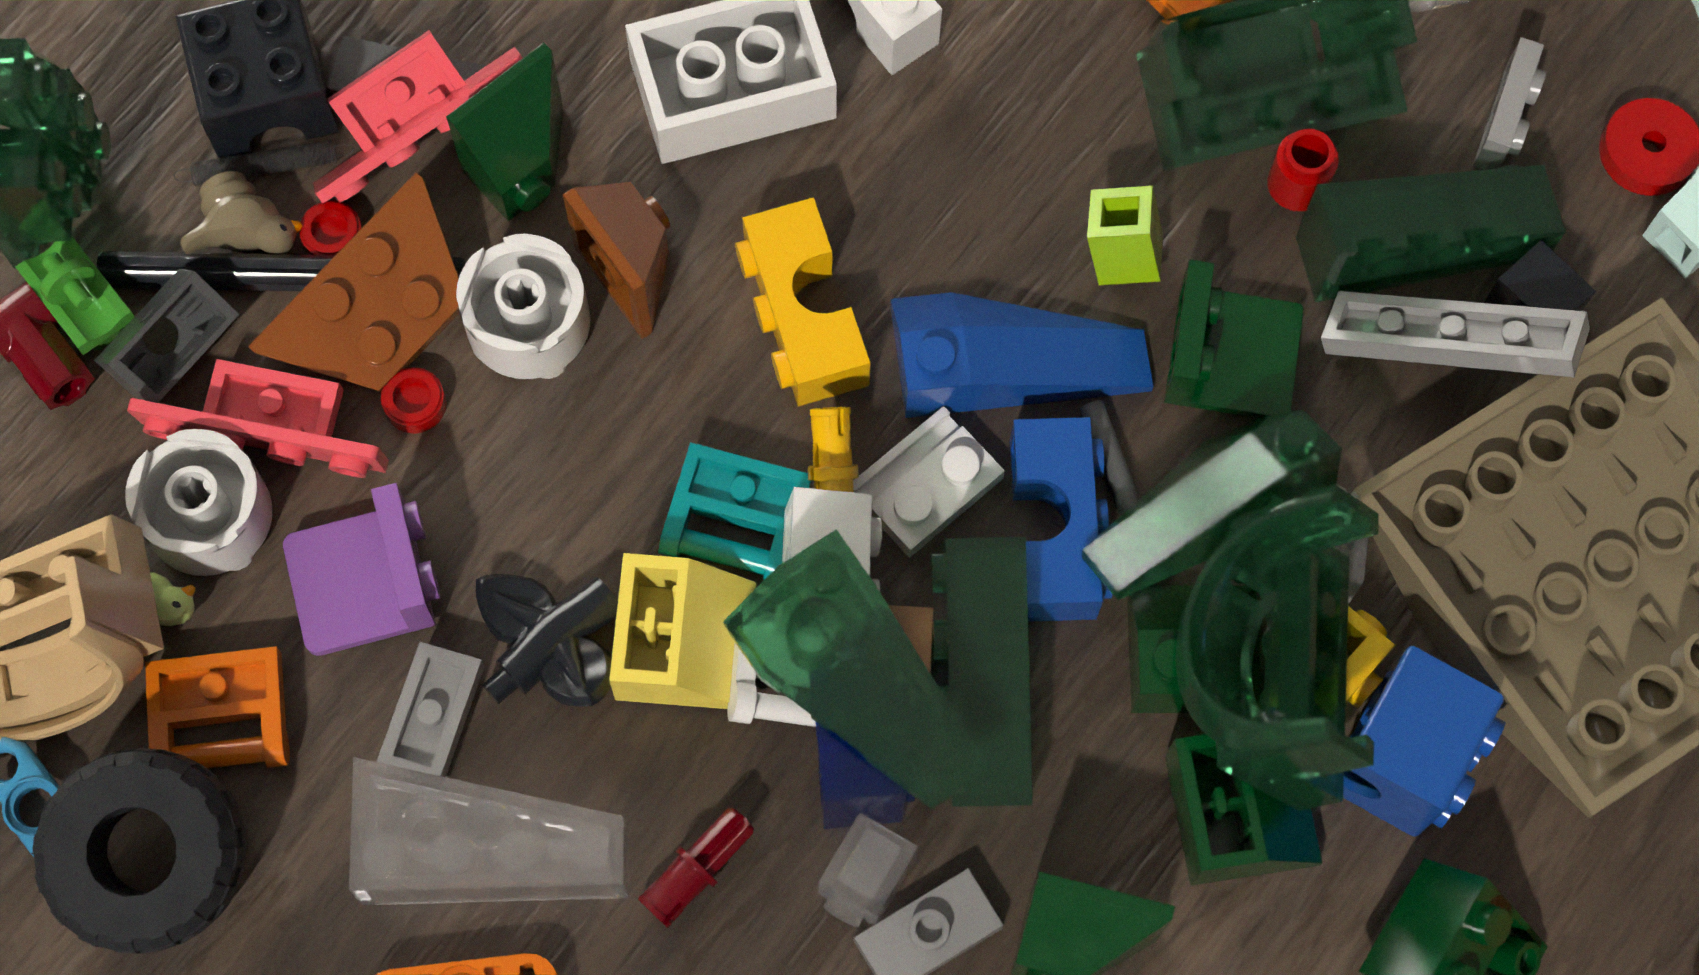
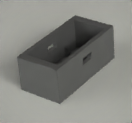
(199, 318)

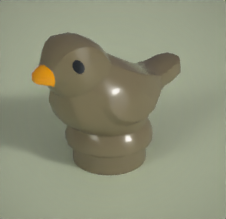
(239, 219)

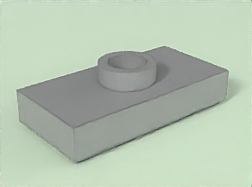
(930, 929)

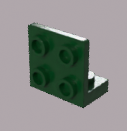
(1232, 349)

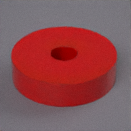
(1634, 165)

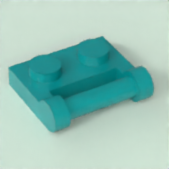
(736, 493)

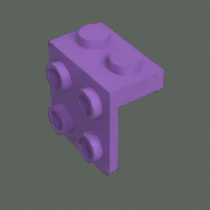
(362, 576)

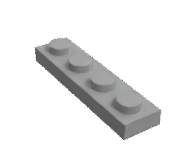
(1456, 333)

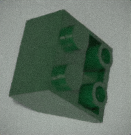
(1230, 825)
(1454, 927)

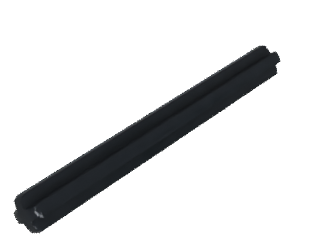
(218, 270)

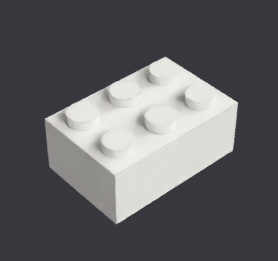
(730, 74)

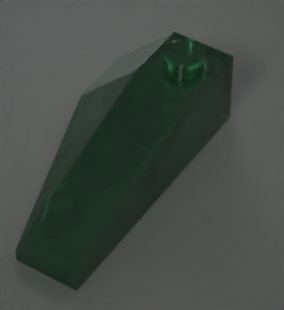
(1223, 479)
(842, 657)

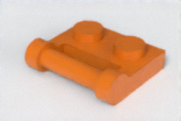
(220, 691)

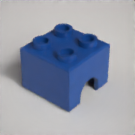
(1426, 735)

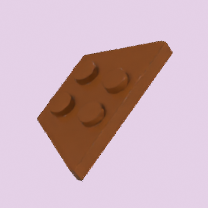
(374, 299)

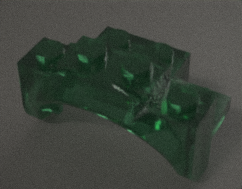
(47, 154)

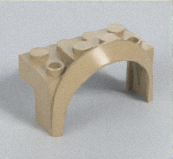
(106, 587)

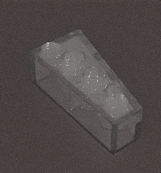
(469, 842)

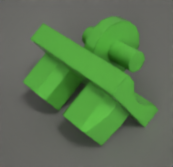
(76, 295)

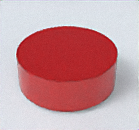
(328, 227)
(414, 400)

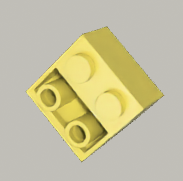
(672, 631)

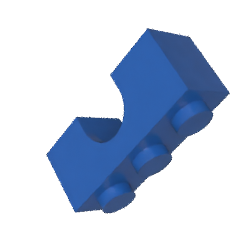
(1058, 465)

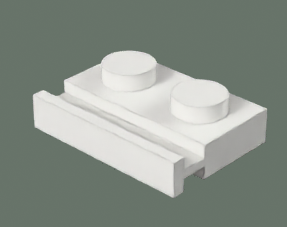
(928, 481)

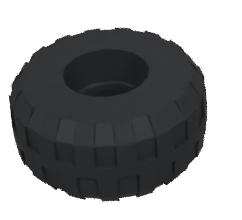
(75, 865)

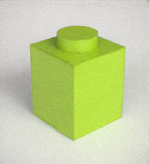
(1125, 235)

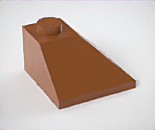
(622, 245)

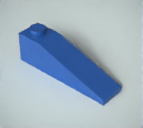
(1003, 355)

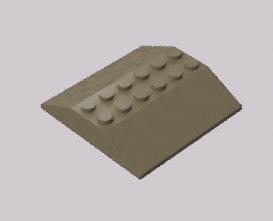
(1564, 556)

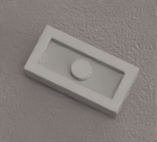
(1518, 86)
(431, 710)

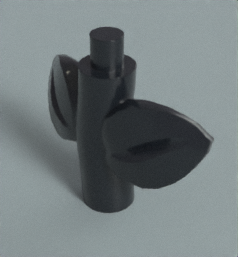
(547, 638)

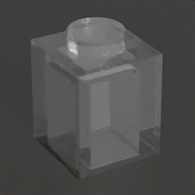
(866, 872)

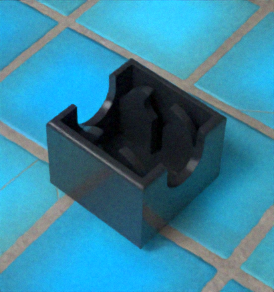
(254, 72)

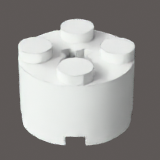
(495, 313)
(179, 476)

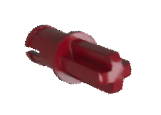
(696, 867)

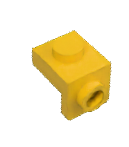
(1369, 649)

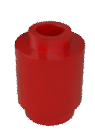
(1299, 165)

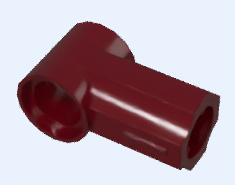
(39, 351)

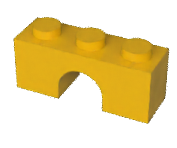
(817, 351)

